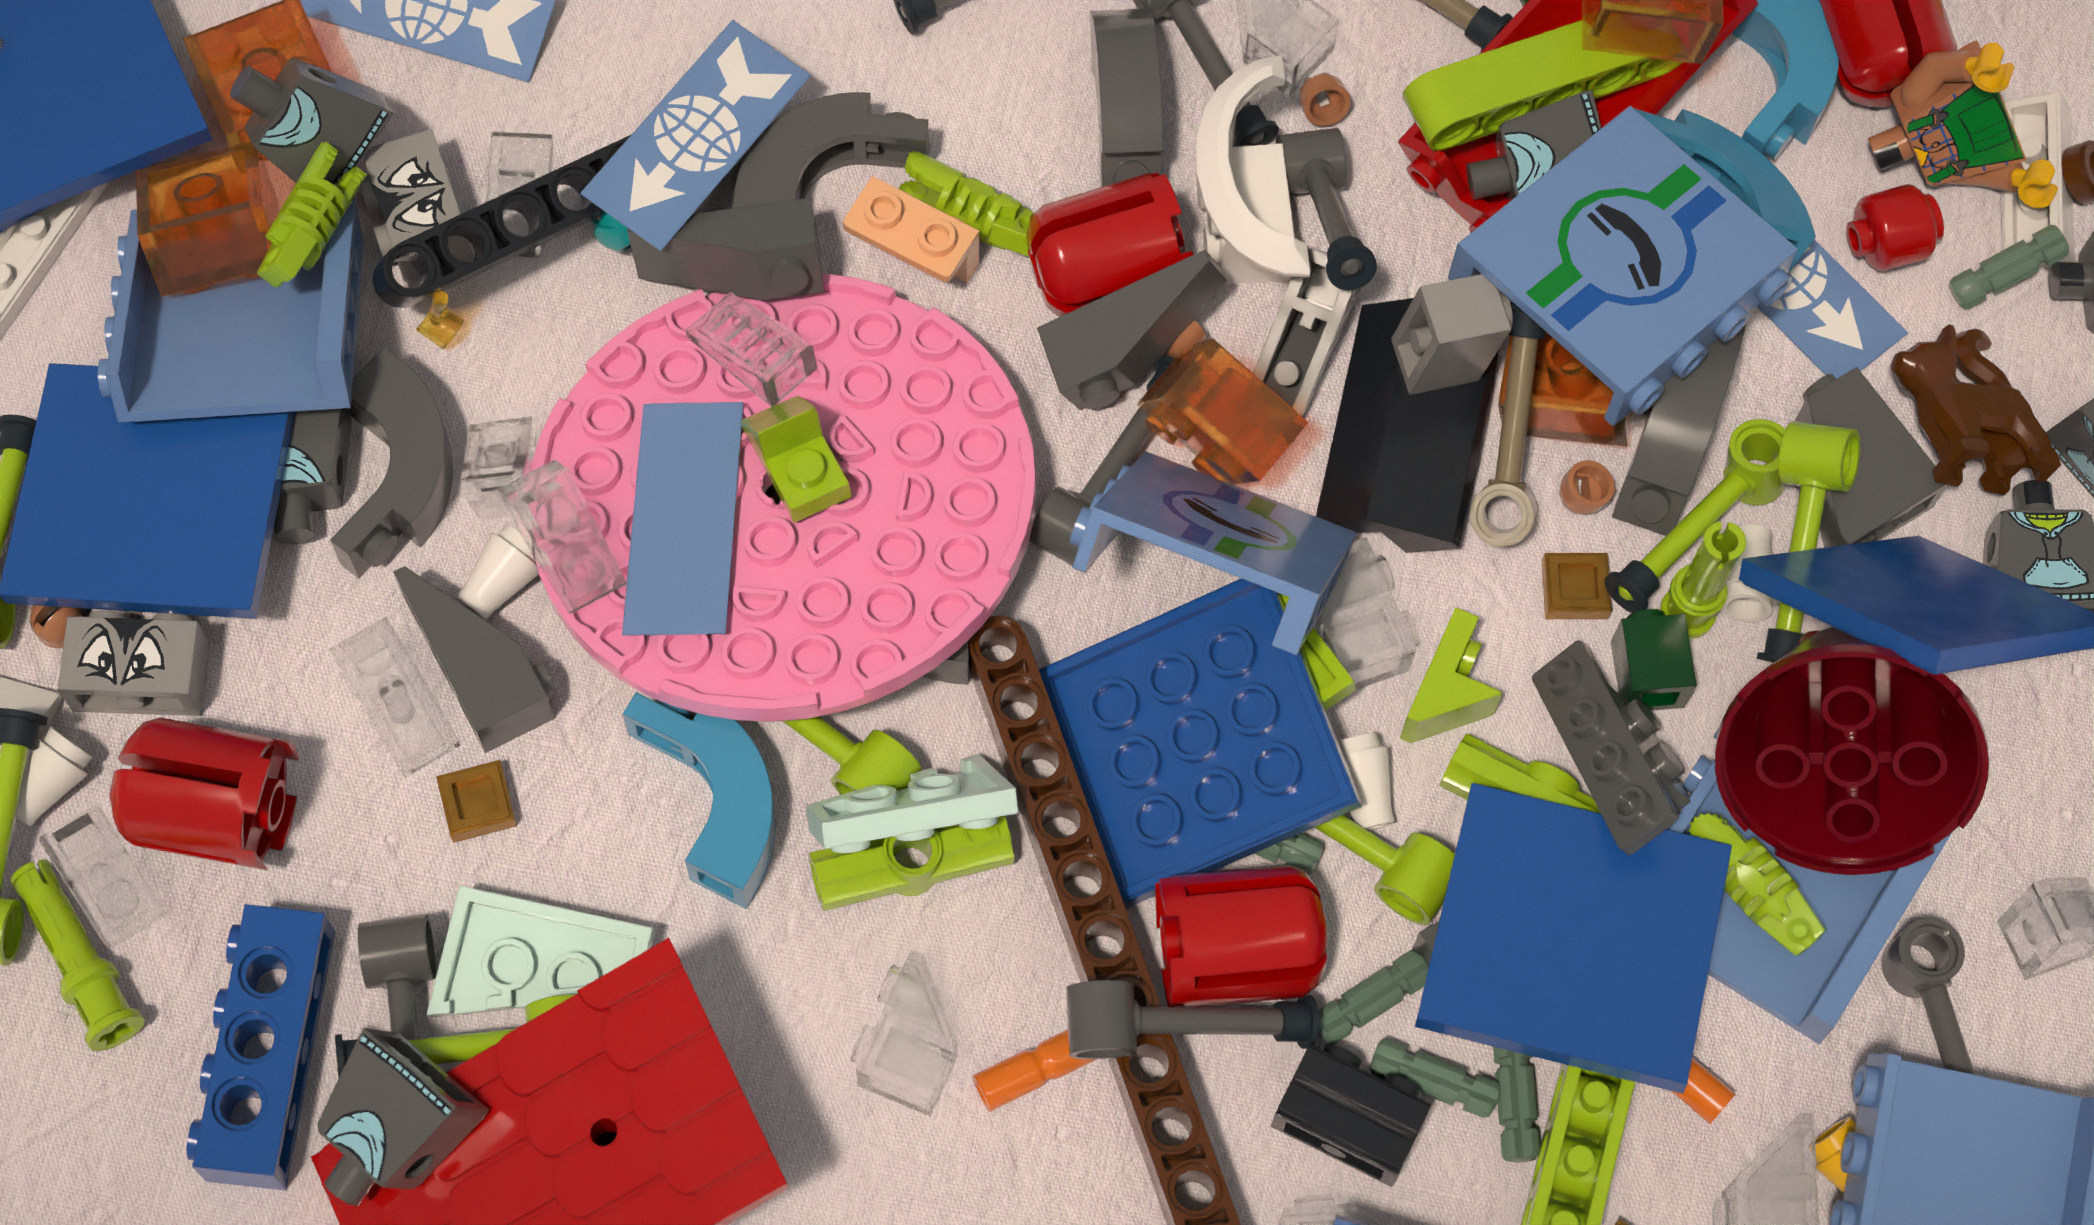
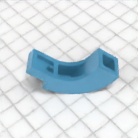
(1804, 66)
(1743, 172)
(741, 828)

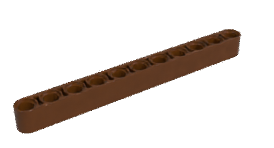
(1094, 916)

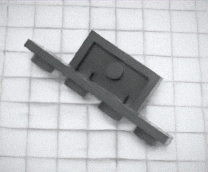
(1613, 748)

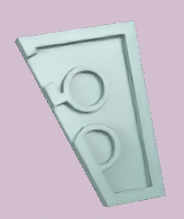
(911, 814)
(518, 951)

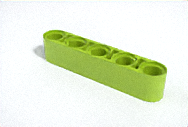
(1504, 83)

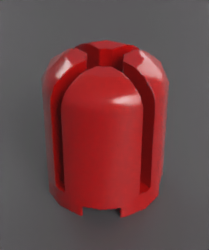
(1883, 43)
(1104, 240)
(204, 792)
(1240, 936)

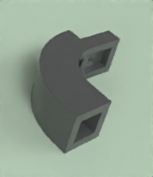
(1127, 93)
(822, 138)
(1676, 441)
(418, 482)

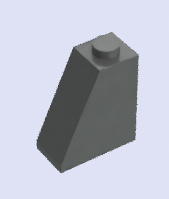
(1893, 470)

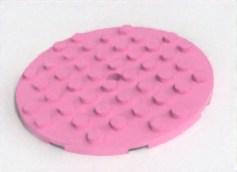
(856, 592)

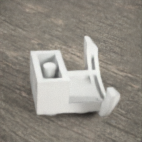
(1246, 187)

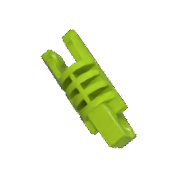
(997, 216)
(308, 217)
(1763, 887)

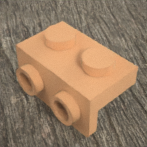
(914, 232)

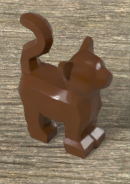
(1972, 419)

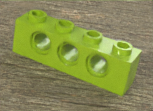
(1578, 1149)

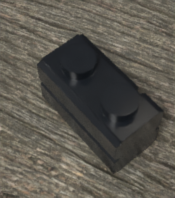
(1352, 1112)

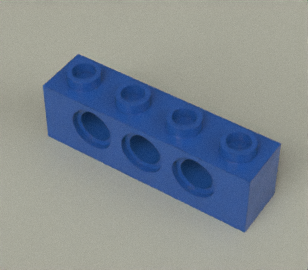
(264, 1148)

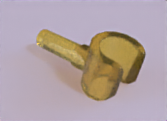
(440, 322)

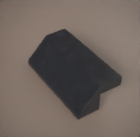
(1397, 456)

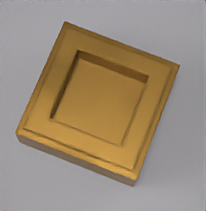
(1575, 586)
(476, 801)

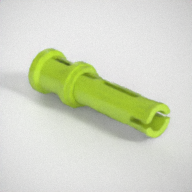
(1701, 586)
(87, 978)

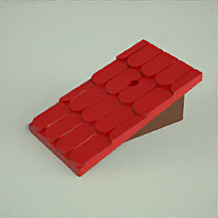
(596, 1119)

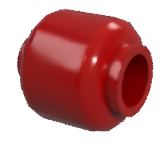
(1895, 227)

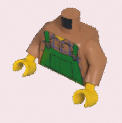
(1962, 127)

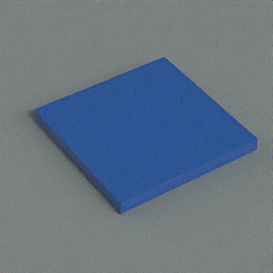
(86, 98)
(143, 509)
(1923, 603)
(1198, 739)
(1571, 943)

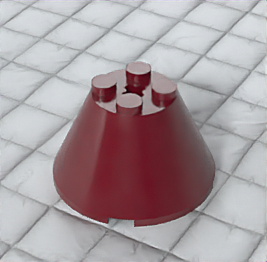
(1850, 757)

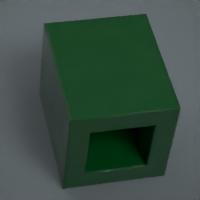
(1654, 659)

